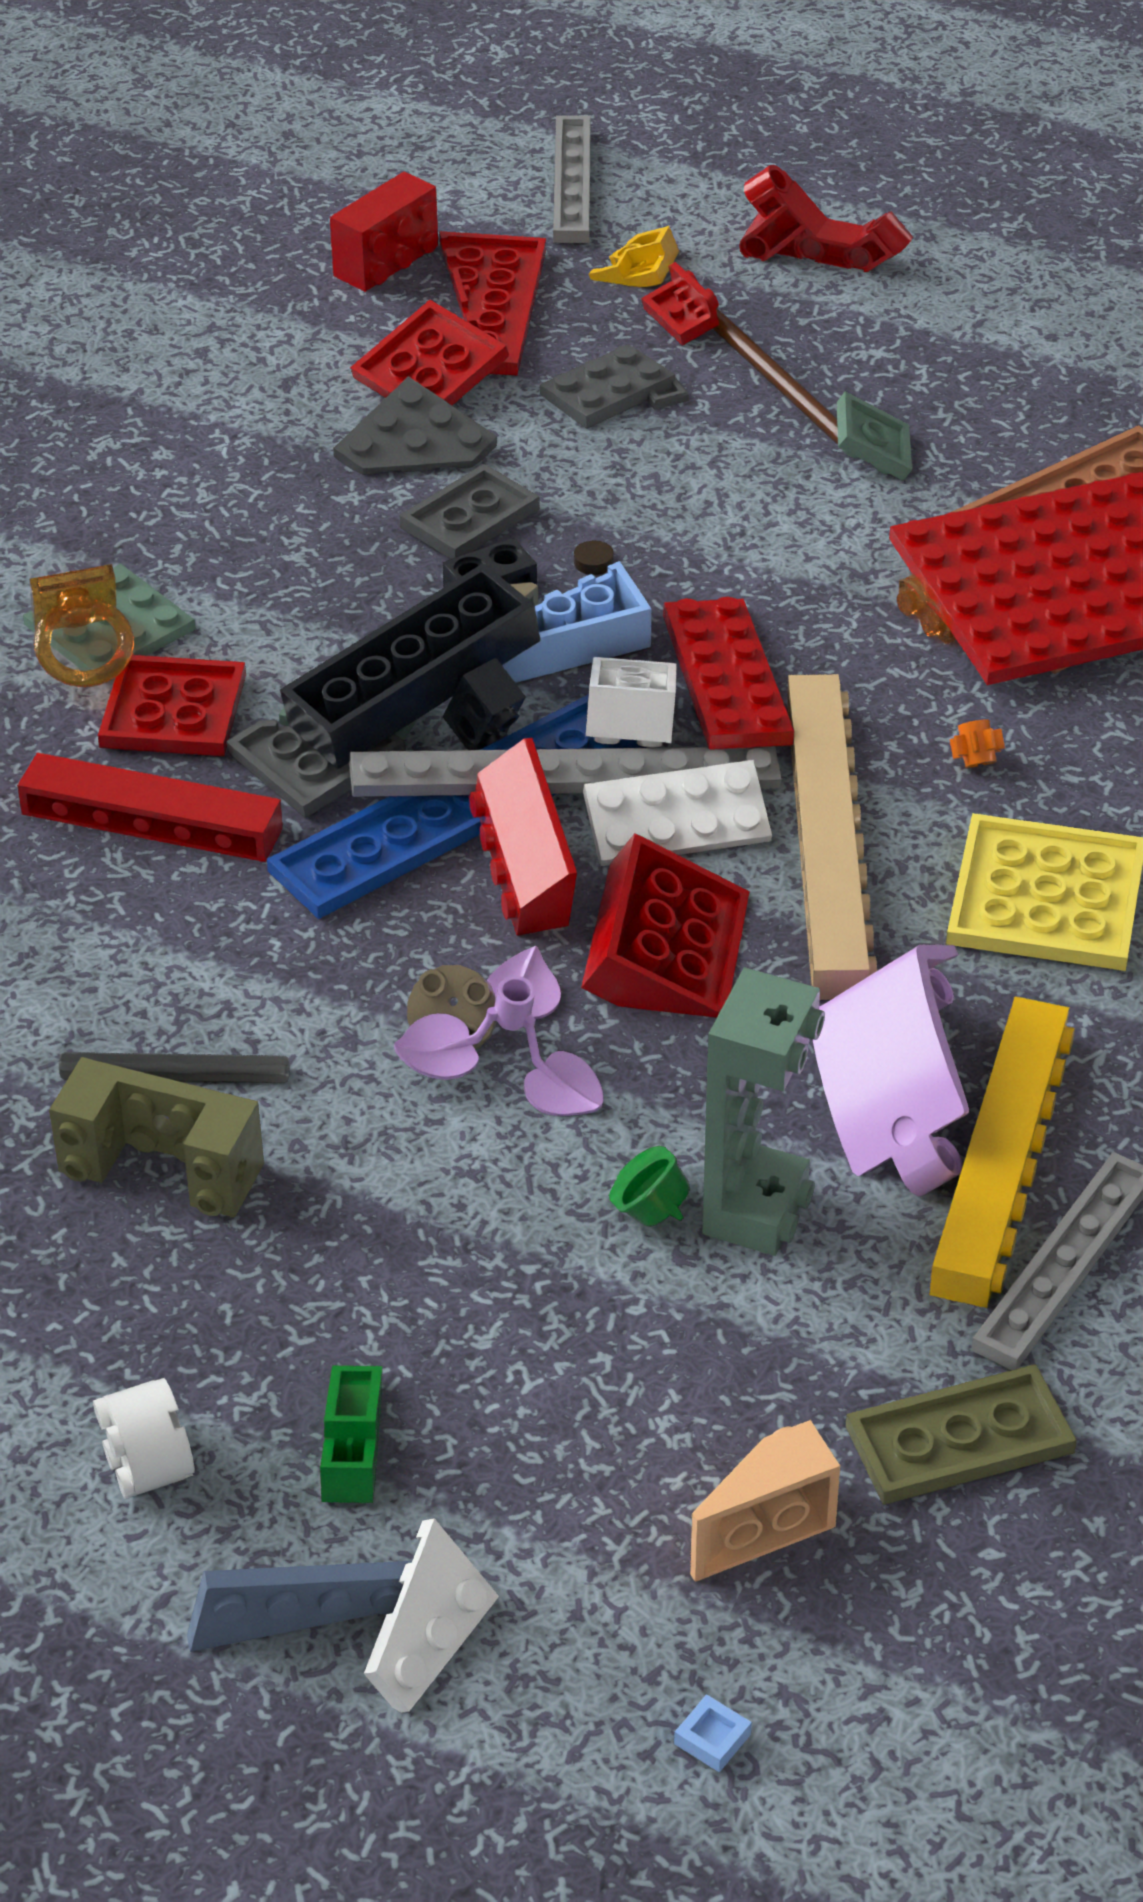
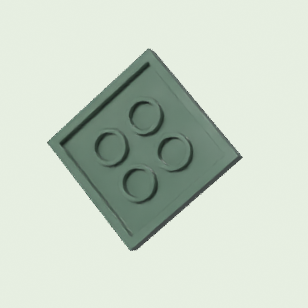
(149, 613)

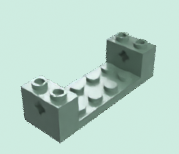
(753, 1043)

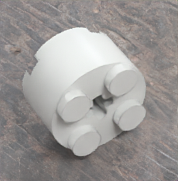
(144, 1437)

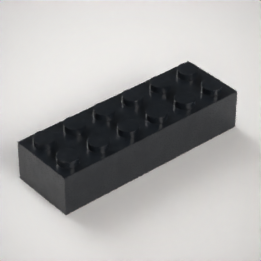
(409, 665)

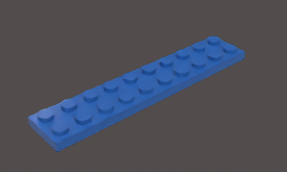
(406, 830)

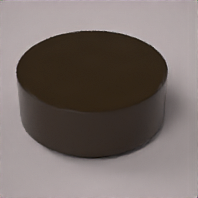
(593, 557)

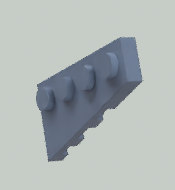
(279, 1600)

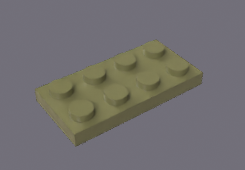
(960, 1434)

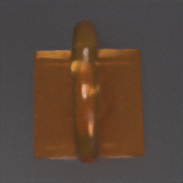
(72, 602)

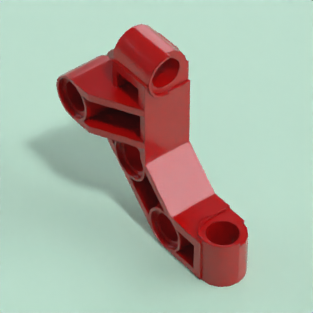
(795, 227)

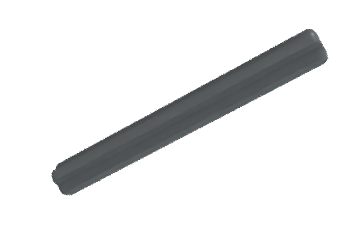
(190, 1066)

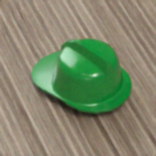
(651, 1187)

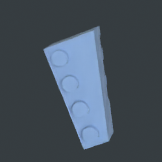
(593, 620)

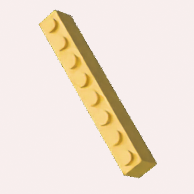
(1000, 1154)

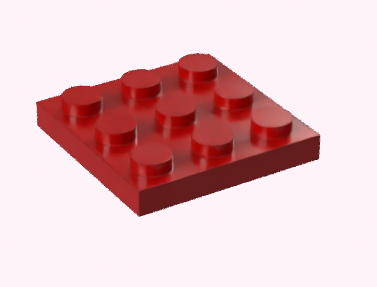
(434, 351)
(173, 705)

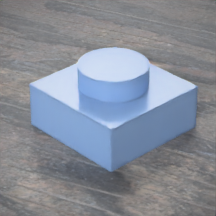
(712, 1733)

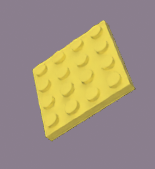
(1047, 892)

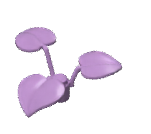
(524, 992)

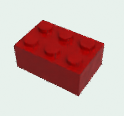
(384, 231)

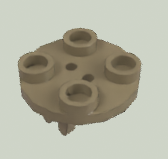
(439, 985)

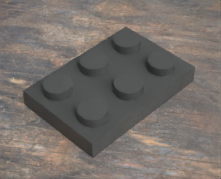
(607, 385)
(469, 512)

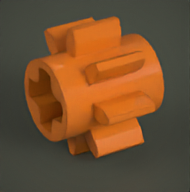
(977, 743)

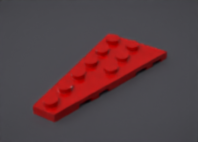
(496, 285)

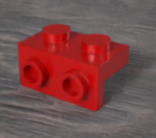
(683, 306)

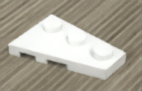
(432, 1618)

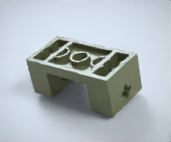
(205, 1129)

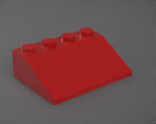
(665, 933)

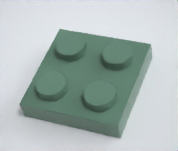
(873, 436)

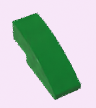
(351, 1434)

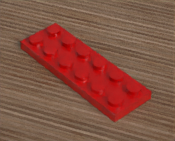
(727, 674)

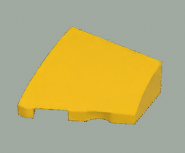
(641, 261)

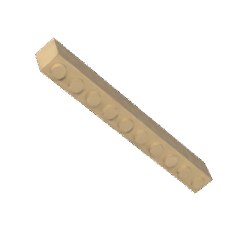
(827, 835)

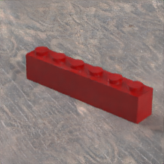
(151, 807)

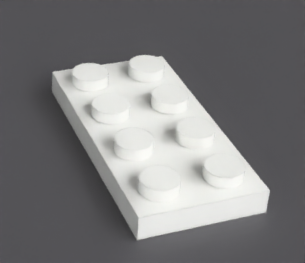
(679, 810)

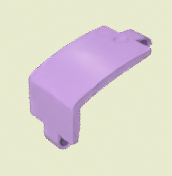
(894, 1071)

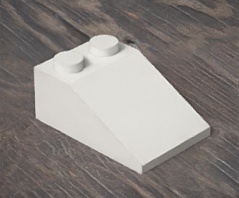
(631, 701)

